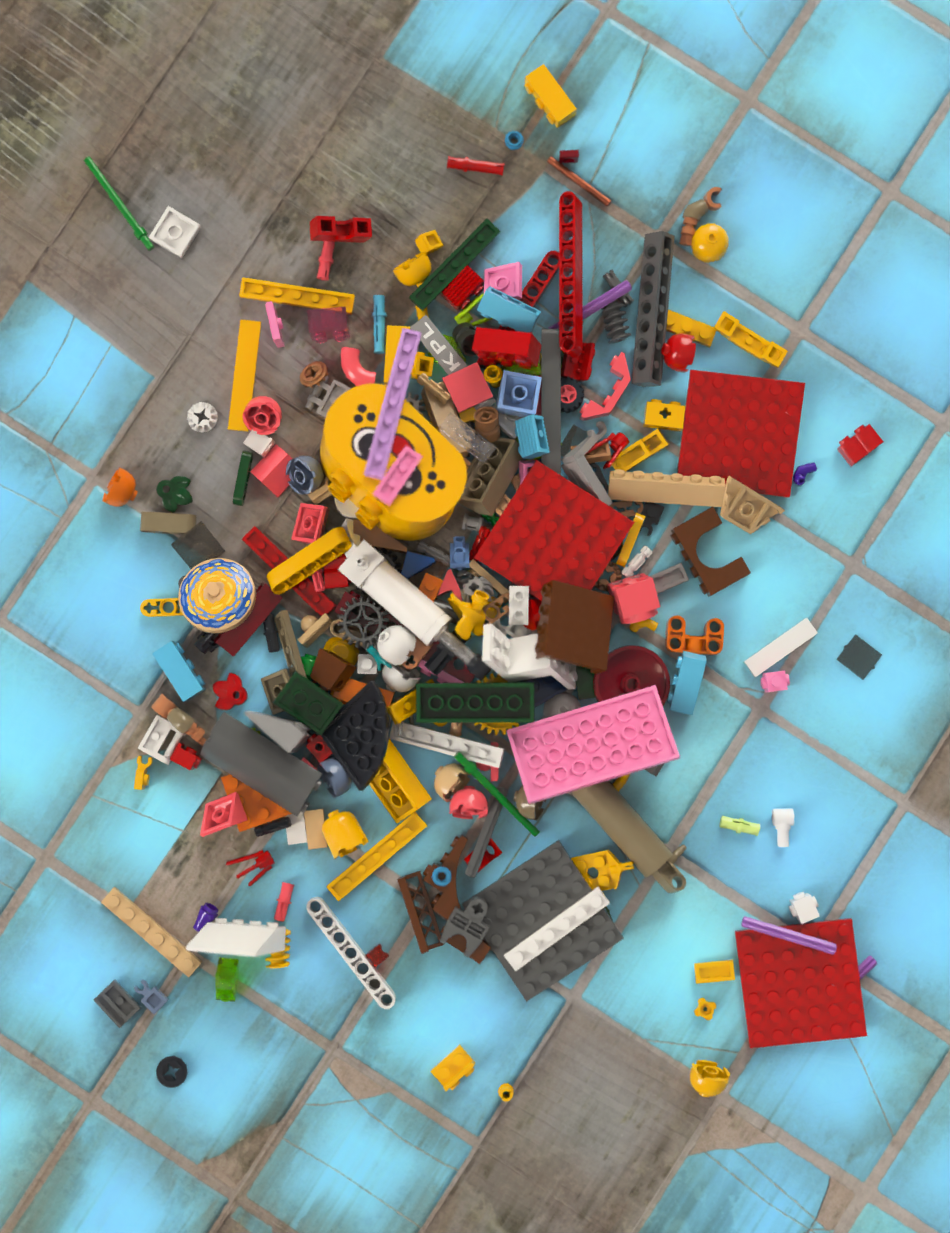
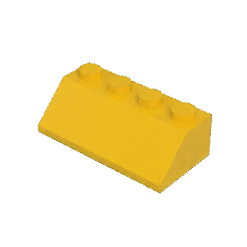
(398, 786)

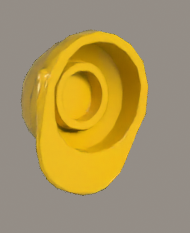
(343, 649)

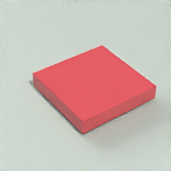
(467, 387)

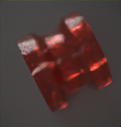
(377, 955)

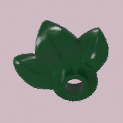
(177, 495)

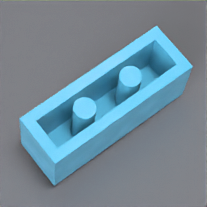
(508, 311)
(179, 671)
(686, 682)

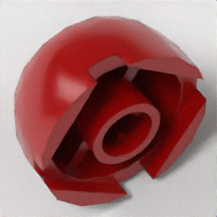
(679, 351)

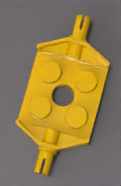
(608, 869)

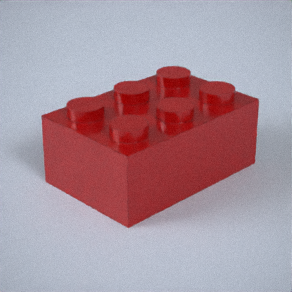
(506, 347)

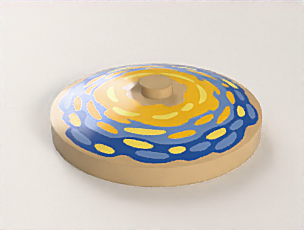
(217, 595)

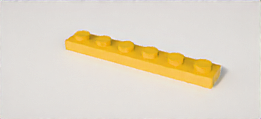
(295, 295)
(376, 856)

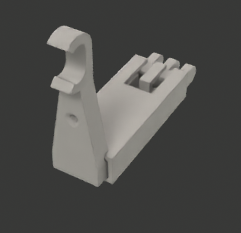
(580, 471)

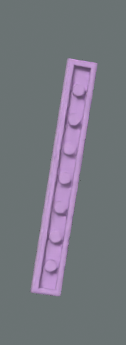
(392, 404)

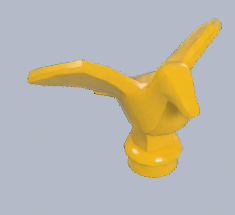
(470, 614)

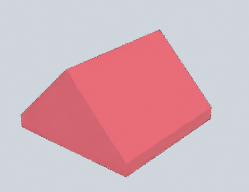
(272, 470)
(310, 523)
(222, 814)

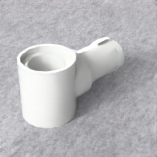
(783, 820)

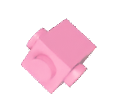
(775, 681)

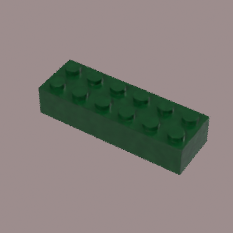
(475, 702)

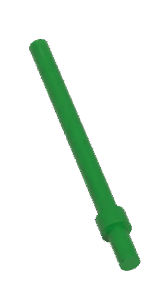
(139, 232)
(472, 769)

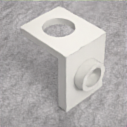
(259, 443)

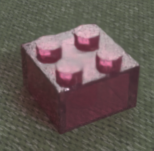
(328, 324)

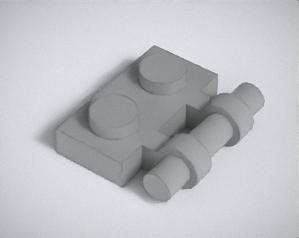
(334, 391)

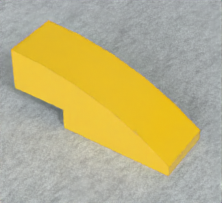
(641, 450)

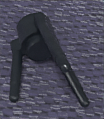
(205, 642)

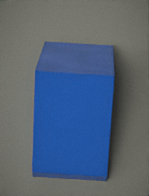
(415, 563)

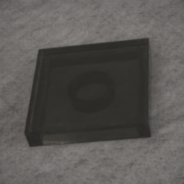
(197, 545)

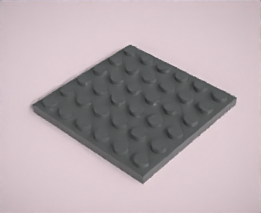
(529, 900)

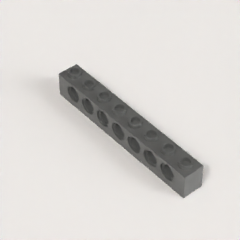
(653, 309)

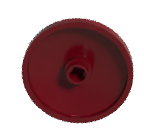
(631, 670)

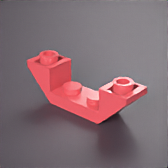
(620, 369)

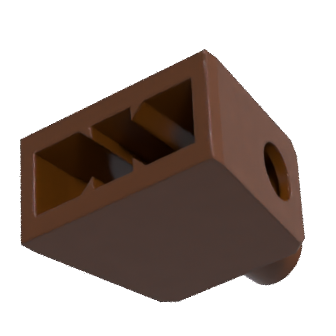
(331, 670)

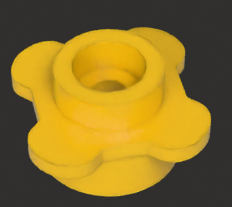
(710, 1009)

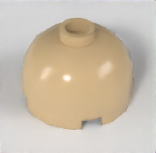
(450, 780)

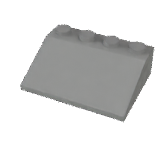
(285, 732)

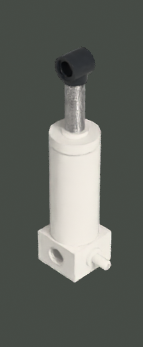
(407, 604)

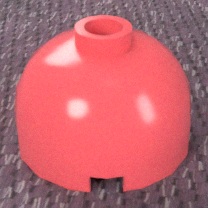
(262, 415)
(468, 803)

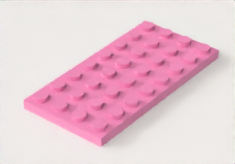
(592, 744)

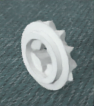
(205, 425)

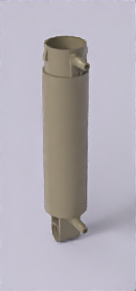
(632, 834)

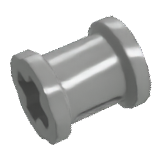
(472, 523)

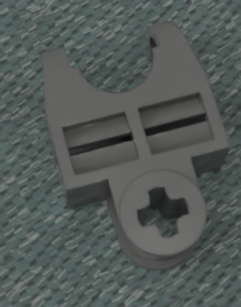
(466, 928)

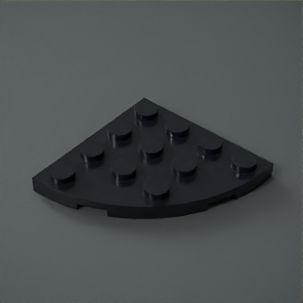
(360, 735)

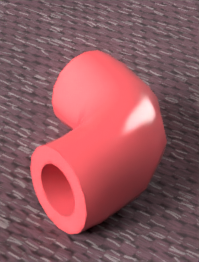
(352, 368)

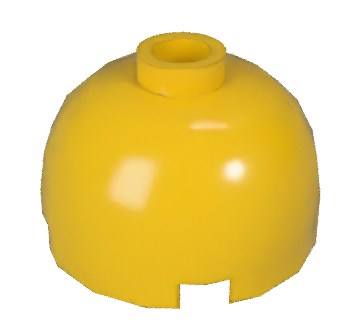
(709, 243)
(414, 270)
(708, 1078)

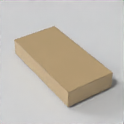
(313, 821)

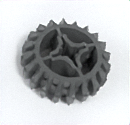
(346, 622)

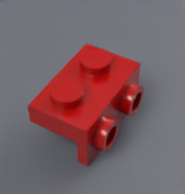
(579, 367)

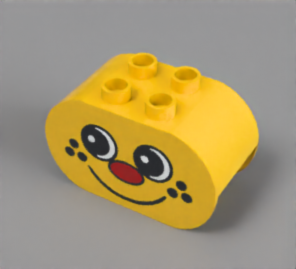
(429, 492)

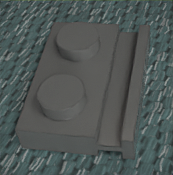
(117, 1003)

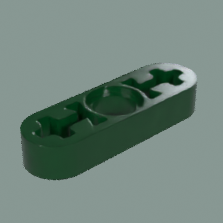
(242, 478)

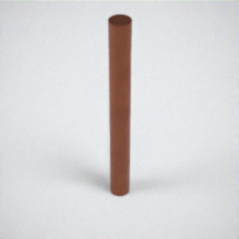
(579, 181)

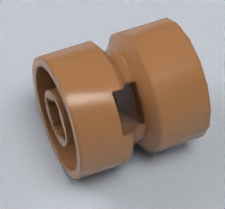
(487, 423)

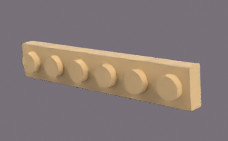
(151, 932)

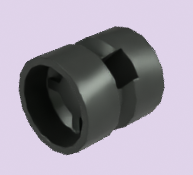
(464, 336)

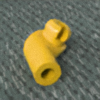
(650, 624)
(620, 782)

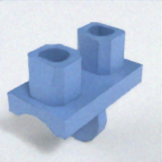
(459, 553)

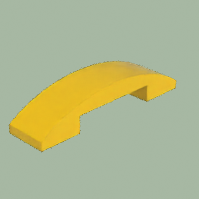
(749, 340)

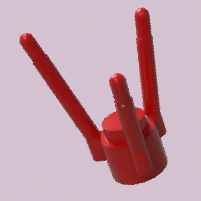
(617, 444)
(263, 861)

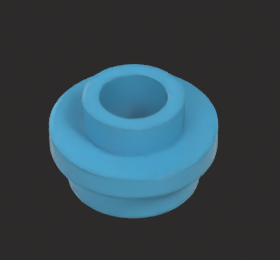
(517, 135)
(439, 882)

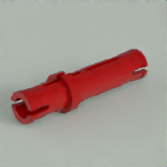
(475, 165)

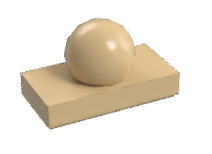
(313, 628)

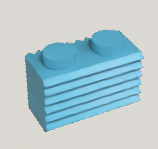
(531, 437)

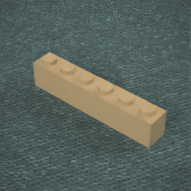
(666, 488)

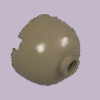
(530, 811)

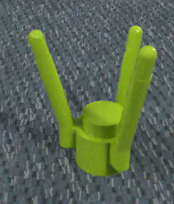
(464, 316)

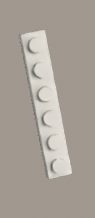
(448, 744)
(556, 928)

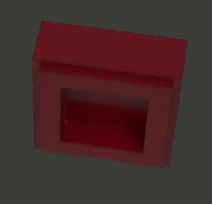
(568, 156)

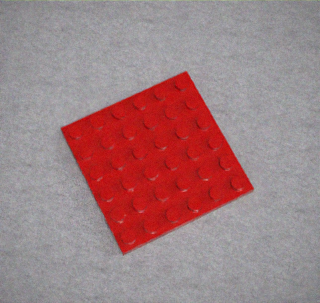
(741, 430)
(553, 534)
(799, 991)

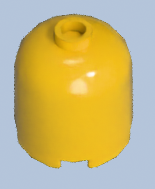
(343, 833)

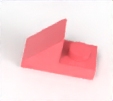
(450, 584)

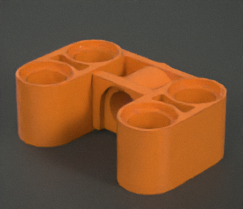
(694, 644)

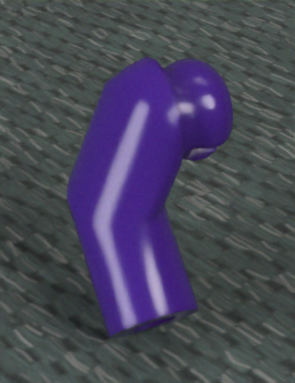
(801, 472)

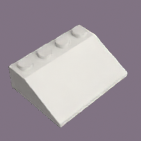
(239, 938)

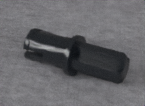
(271, 634)

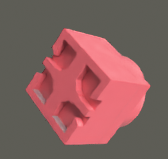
(634, 598)

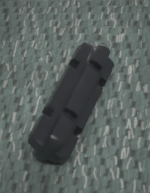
(272, 826)

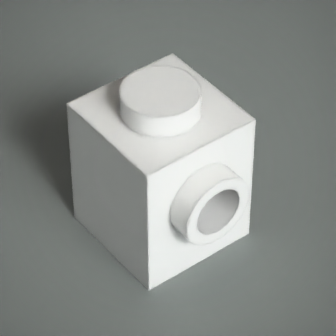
(804, 907)

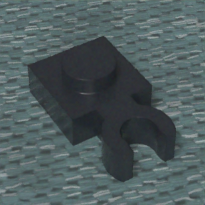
(652, 515)

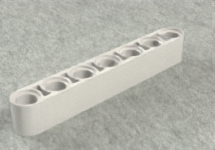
(353, 962)

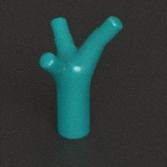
(379, 660)

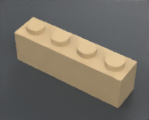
(438, 413)

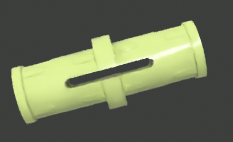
(739, 825)

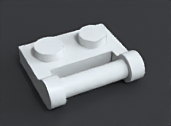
(156, 737)

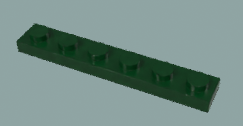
(454, 264)

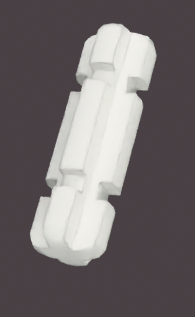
(636, 562)

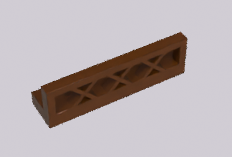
(412, 911)

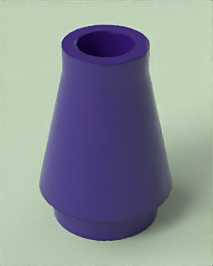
(206, 914)

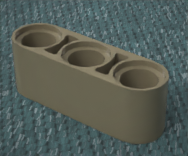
(167, 522)

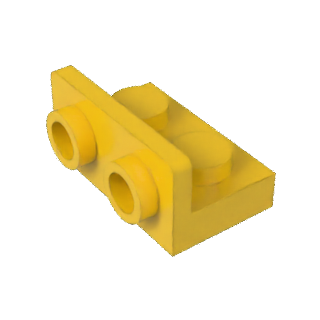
(453, 1068)

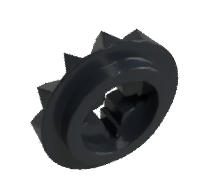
(169, 1080)

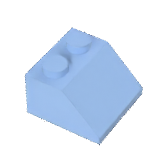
(518, 394)

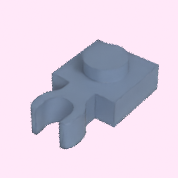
(153, 998)

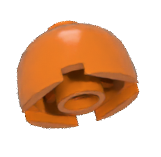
(120, 489)

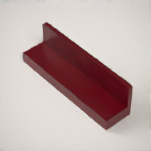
(264, 604)

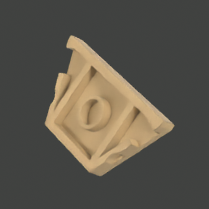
(746, 507)

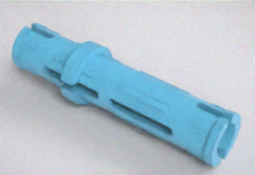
(379, 323)

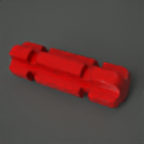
(481, 537)

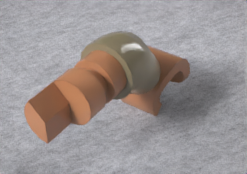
(694, 212)
(178, 718)

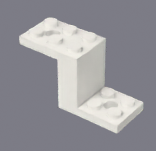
(516, 659)

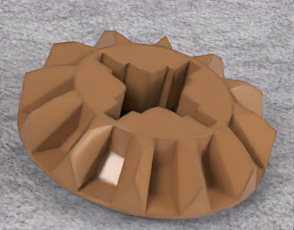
(307, 375)
(611, 567)

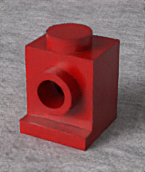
(321, 755)
(186, 757)

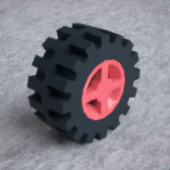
(573, 392)

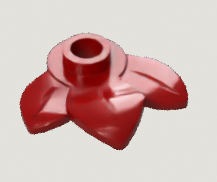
(226, 692)

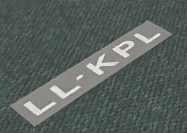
(442, 350)

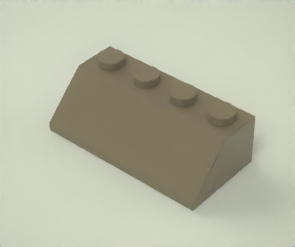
(490, 480)

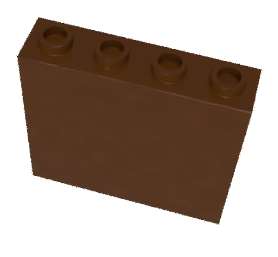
(574, 626)

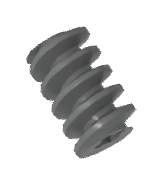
(615, 322)

